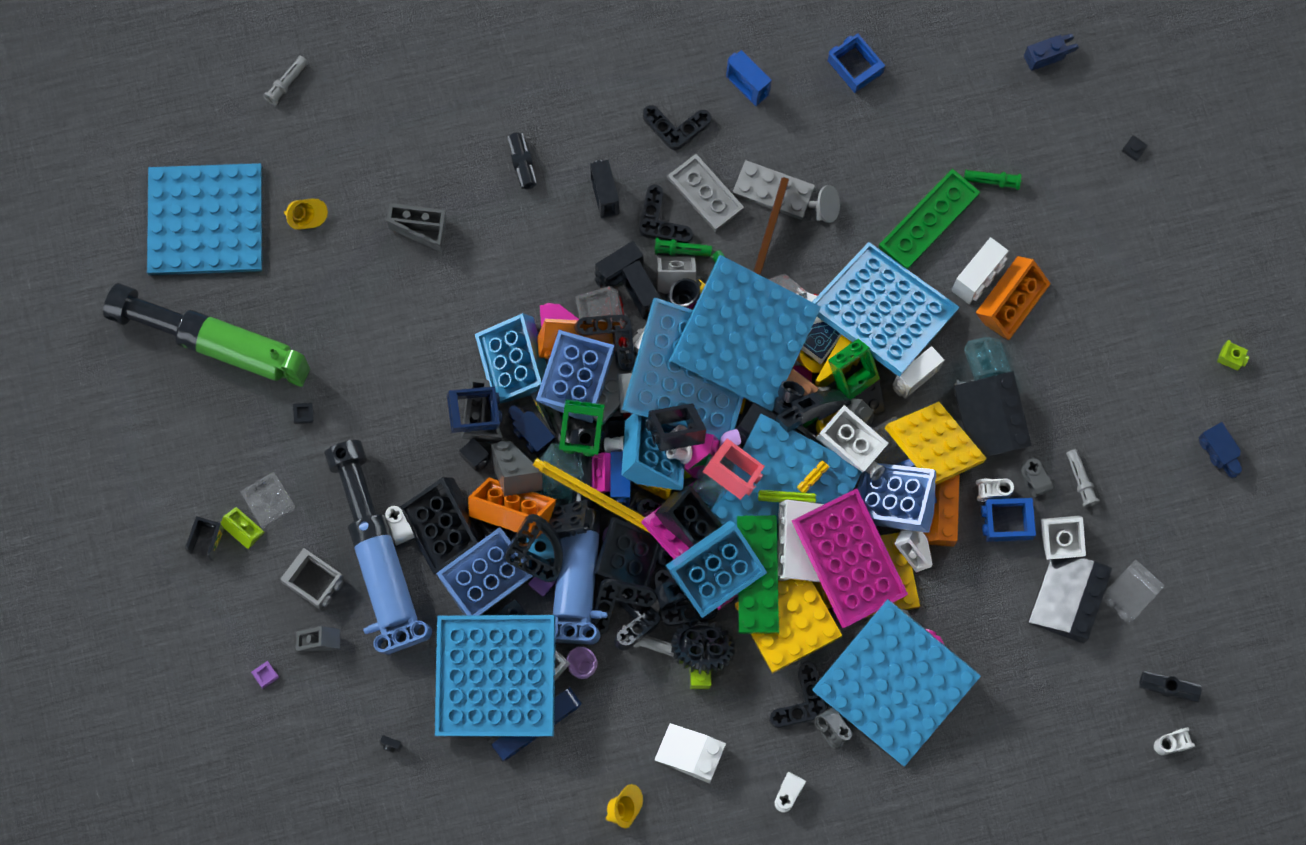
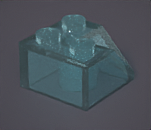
(564, 462)
(707, 488)

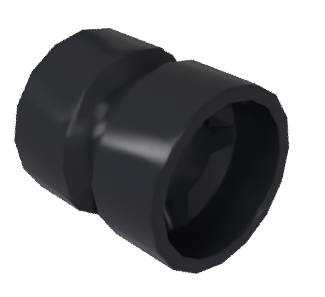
(788, 392)

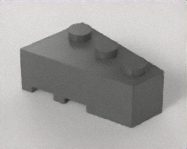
(418, 224)
(514, 470)

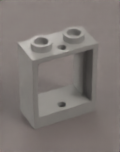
(298, 565)

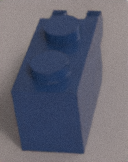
(1049, 51)
(531, 430)
(1222, 449)

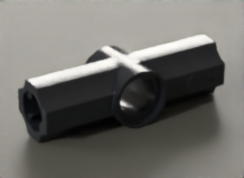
(522, 160)
(1182, 689)

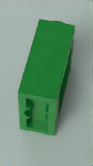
(867, 375)
(587, 409)

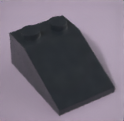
(687, 516)

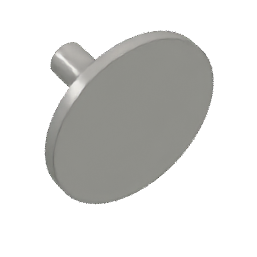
(827, 205)

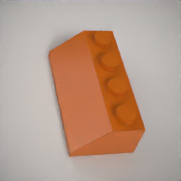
(1013, 297)
(550, 328)
(509, 512)
(945, 519)

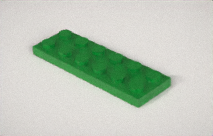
(929, 219)
(760, 599)

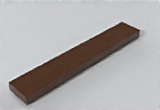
(771, 225)

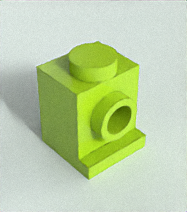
(1227, 356)

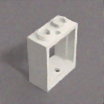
(918, 372)

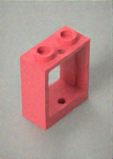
(726, 477)

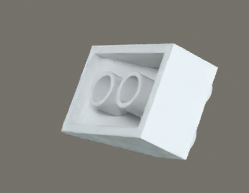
(852, 439)
(690, 752)

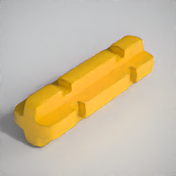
(812, 477)

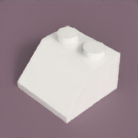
(1063, 537)

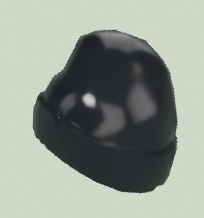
(685, 293)

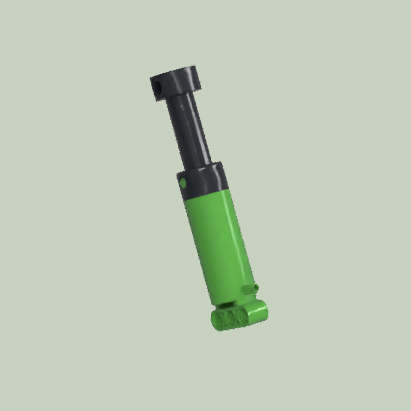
(210, 336)

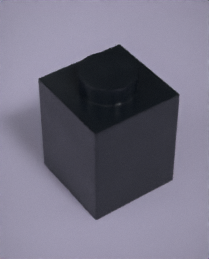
(475, 455)

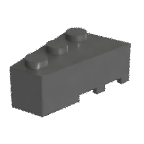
(478, 411)

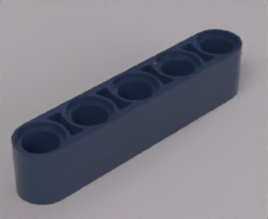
(509, 745)

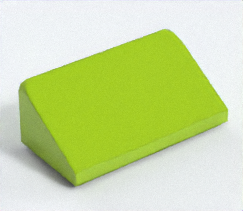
(241, 527)

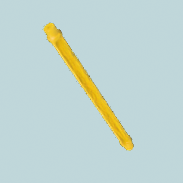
(590, 493)

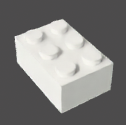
(980, 271)

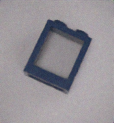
(454, 415)

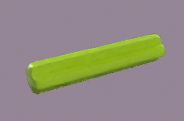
(779, 496)

